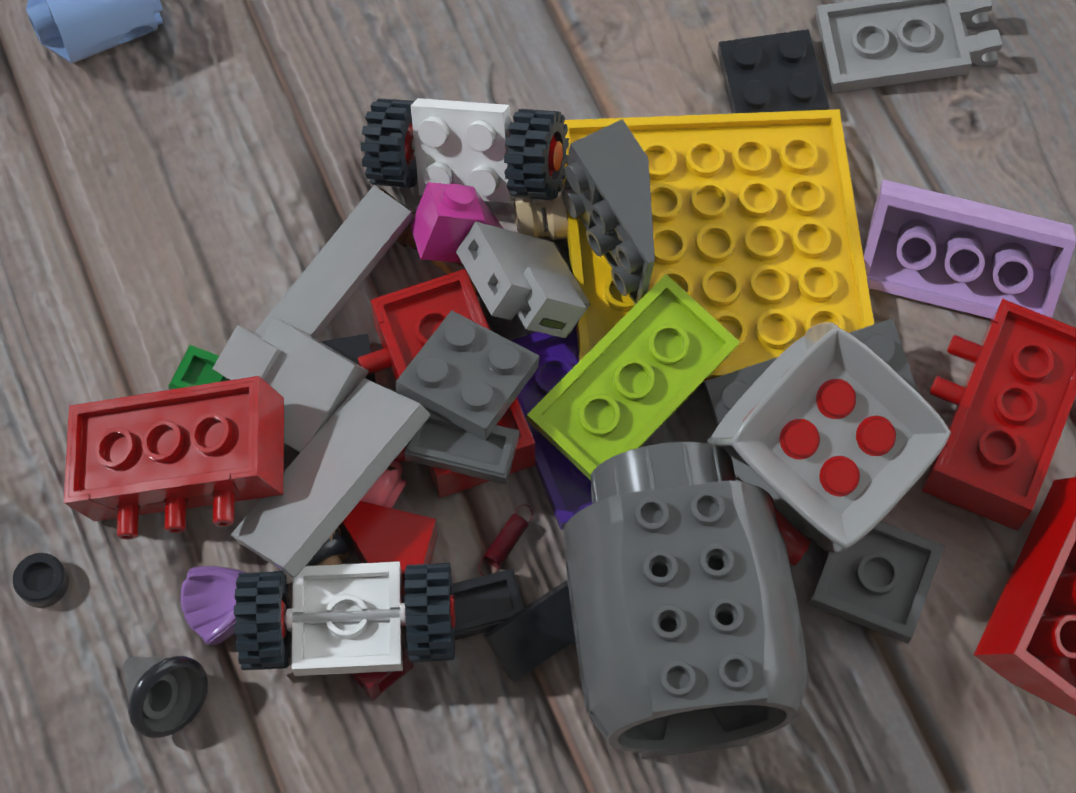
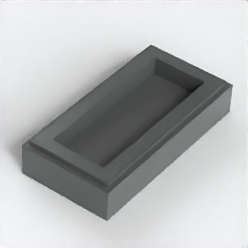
(459, 451)

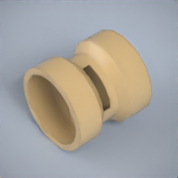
(530, 221)

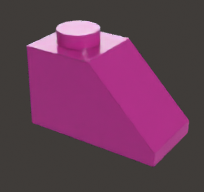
(446, 218)

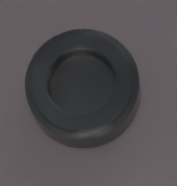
(40, 580)

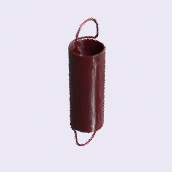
(506, 540)

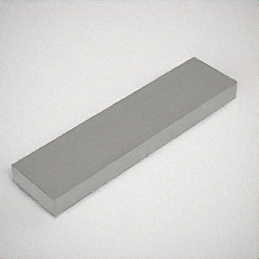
(342, 264)

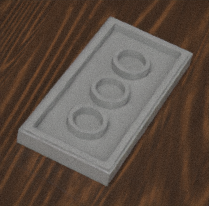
(331, 476)

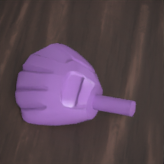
(210, 602)

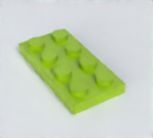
(633, 378)

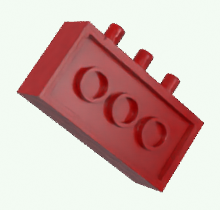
(404, 326)
(1005, 414)
(175, 453)

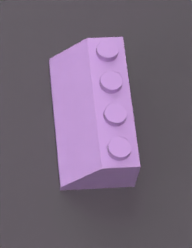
(964, 252)

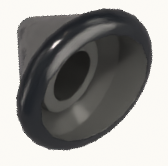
(164, 693)

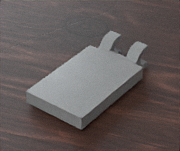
(903, 41)

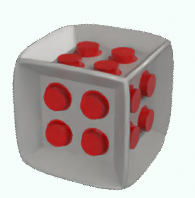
(831, 436)

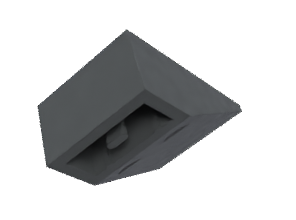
(612, 196)

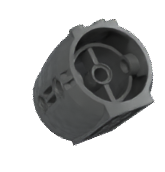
(683, 604)

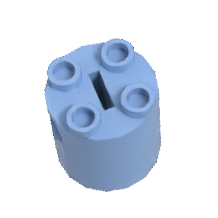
(91, 26)

